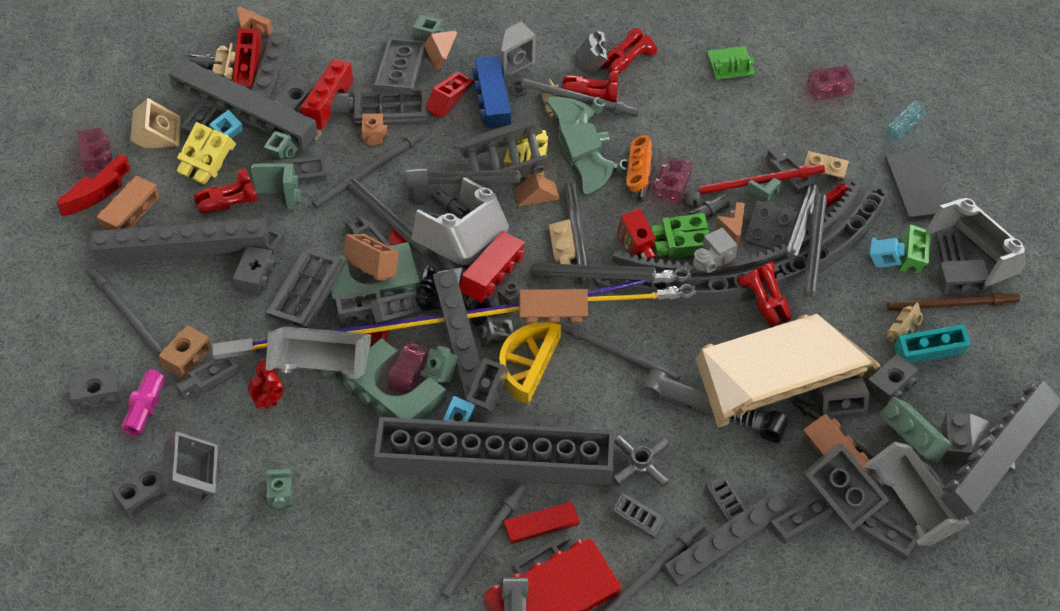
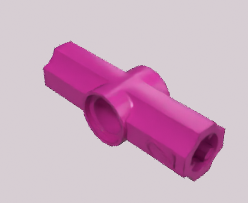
(143, 402)

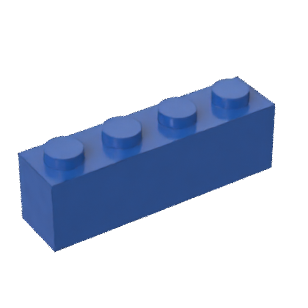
(492, 92)

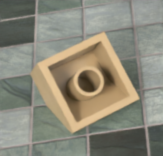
(155, 126)

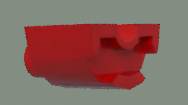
(266, 387)

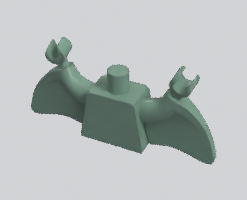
(582, 142)

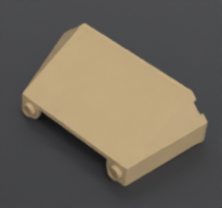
(778, 365)

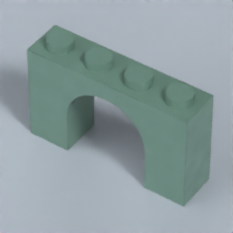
(405, 279)
(414, 405)

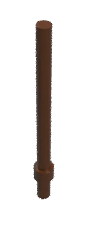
(995, 298)

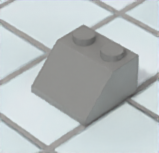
(517, 49)

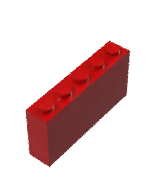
(566, 582)

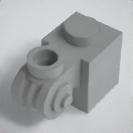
(716, 251)

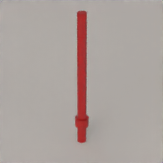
(802, 172)

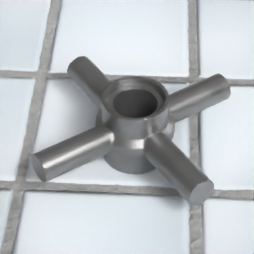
(641, 468)

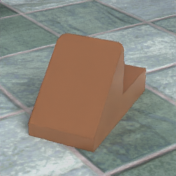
(251, 20)
(732, 224)

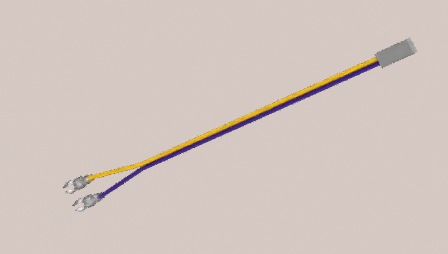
(246, 347)

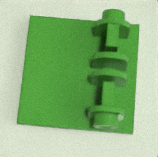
(731, 62)

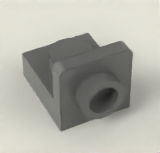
(509, 293)
(494, 329)

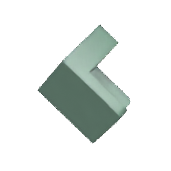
(763, 192)

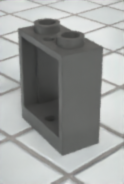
(184, 486)

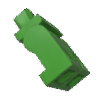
(681, 235)

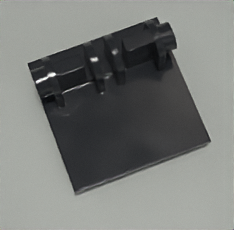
(428, 295)

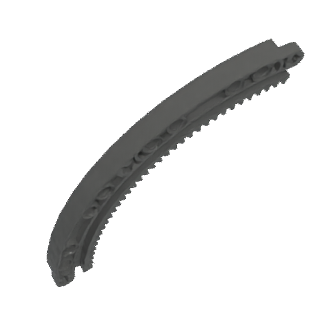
(841, 233)

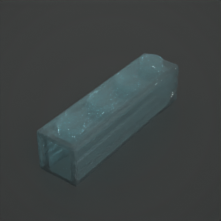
(906, 120)

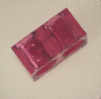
(831, 82)
(94, 150)
(673, 180)
(407, 368)

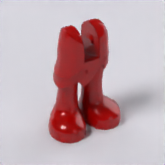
(641, 44)
(603, 89)
(214, 198)
(767, 305)

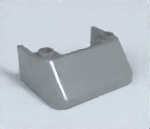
(984, 232)
(467, 237)
(318, 350)
(919, 491)

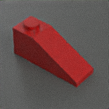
(246, 56)
(447, 94)

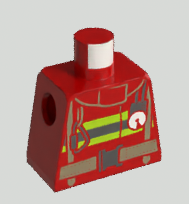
(636, 235)

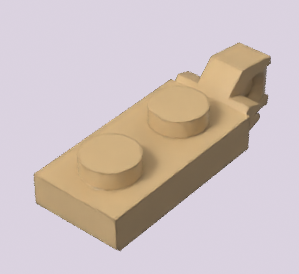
(562, 242)

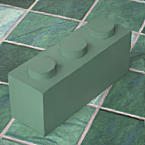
(915, 429)

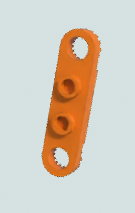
(639, 163)

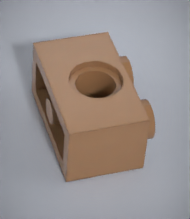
(184, 352)

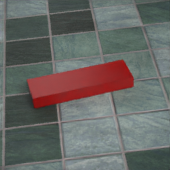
(541, 522)

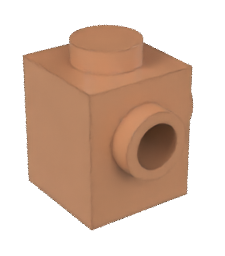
(373, 129)

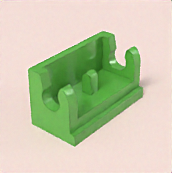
(916, 248)

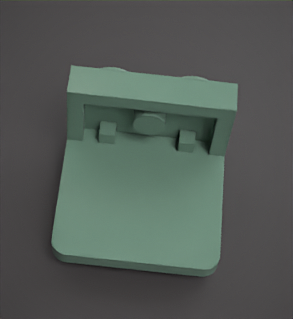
(277, 179)

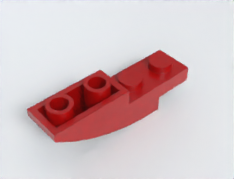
(92, 191)

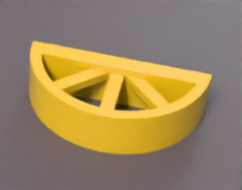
(528, 334)

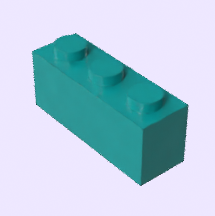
(933, 344)

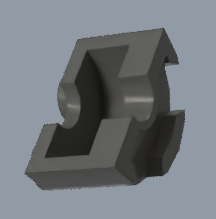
(591, 53)

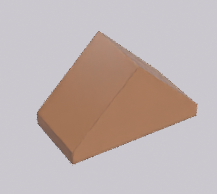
(438, 47)
(536, 190)

